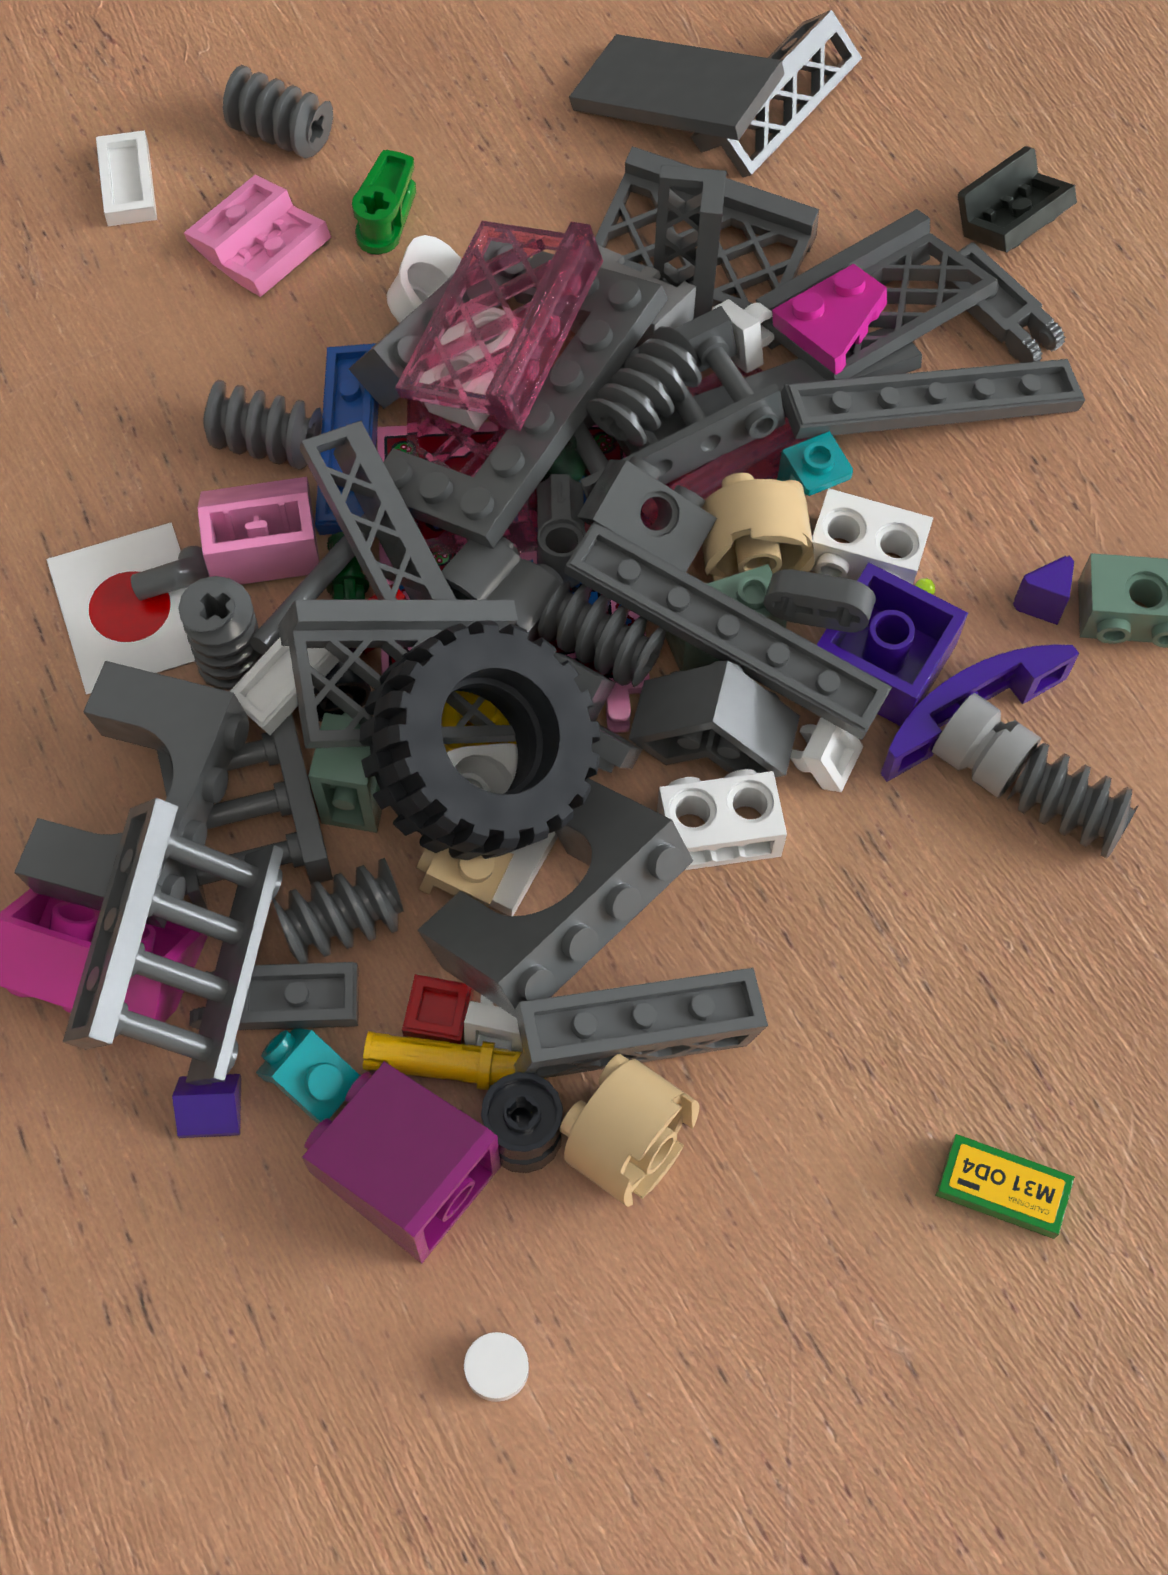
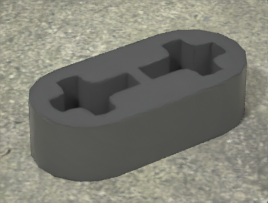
(819, 600)

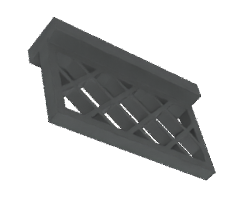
(743, 207)
(889, 256)
(386, 626)

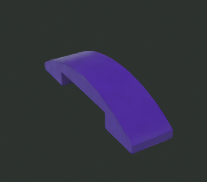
(1023, 670)

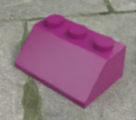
(48, 944)

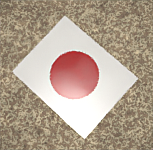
(106, 615)

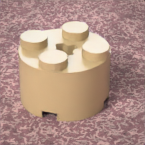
(757, 526)
(627, 1129)

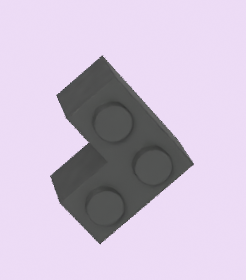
(716, 716)

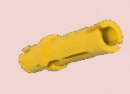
(440, 1059)

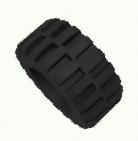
(537, 701)

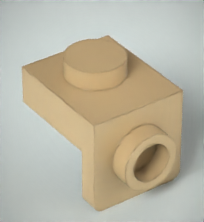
(474, 877)

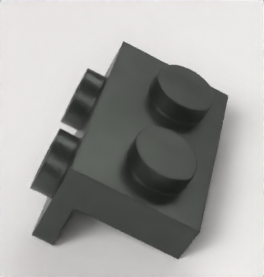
(1012, 202)

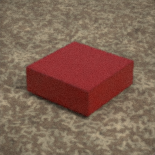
(437, 1009)

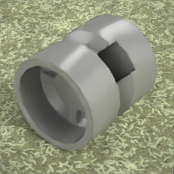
(986, 745)

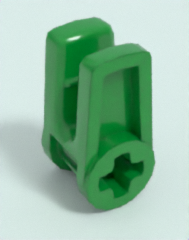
(384, 202)

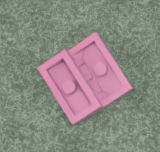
(257, 235)

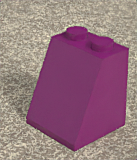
(403, 1158)

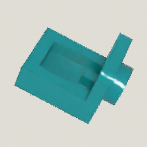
(815, 464)
(307, 1072)

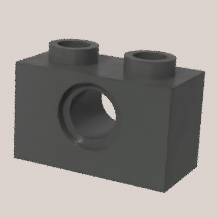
(618, 504)

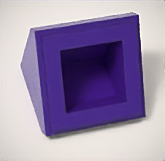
(1046, 590)
(208, 1108)

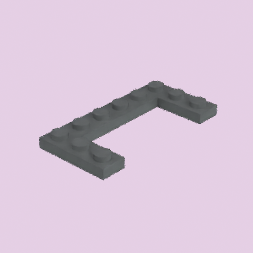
(484, 506)

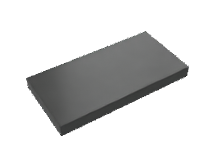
(677, 86)

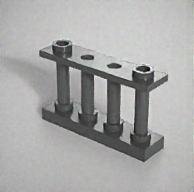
(704, 438)
(288, 797)
(119, 954)

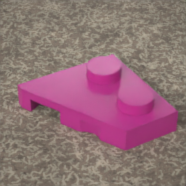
(832, 315)

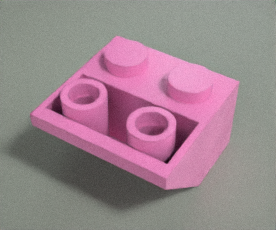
(258, 531)

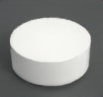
(496, 1366)

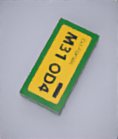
(1005, 1186)

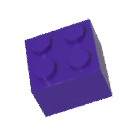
(904, 640)

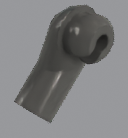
(171, 576)

